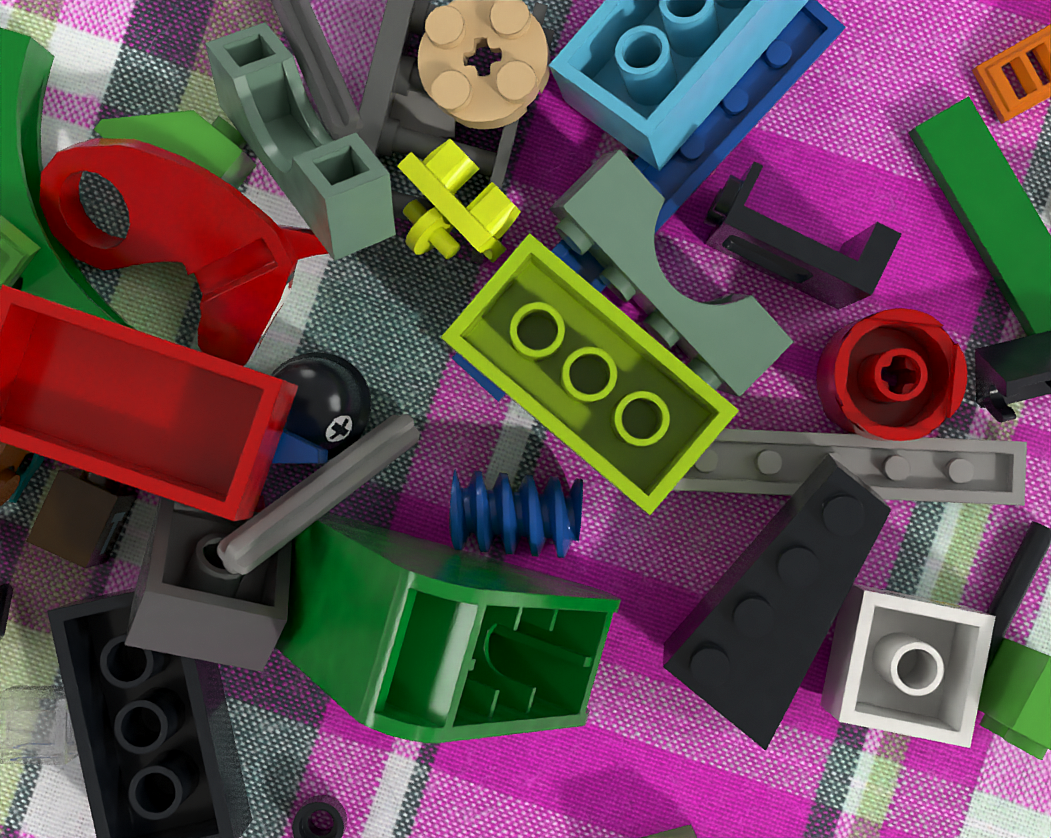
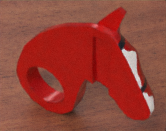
(188, 218)

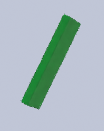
(991, 209)

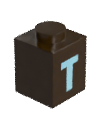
(82, 517)

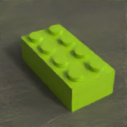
(589, 374)

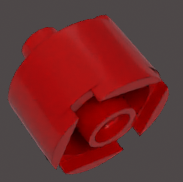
(908, 344)

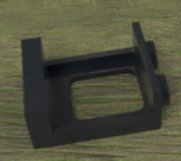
(793, 257)

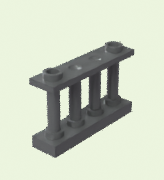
(397, 73)

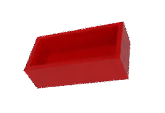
(137, 406)

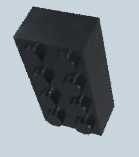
(147, 729)

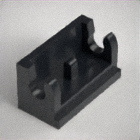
(1012, 373)

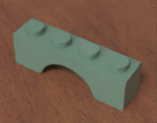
(331, 183)
(615, 218)

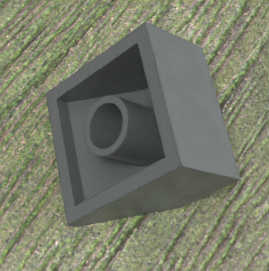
(194, 605)

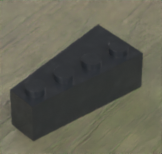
(775, 604)

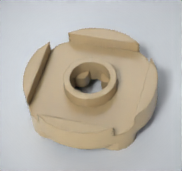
(454, 36)

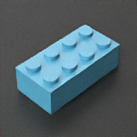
(663, 65)

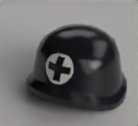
(330, 400)

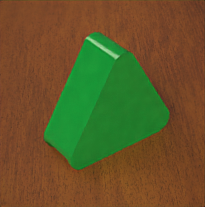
(439, 636)

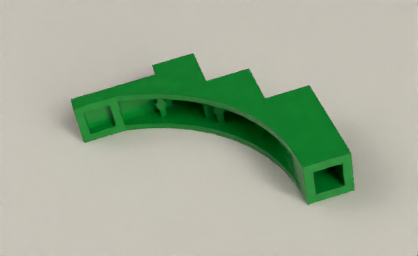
(53, 270)

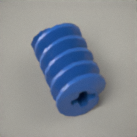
(515, 513)

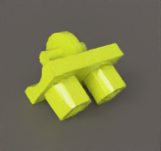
(439, 179)

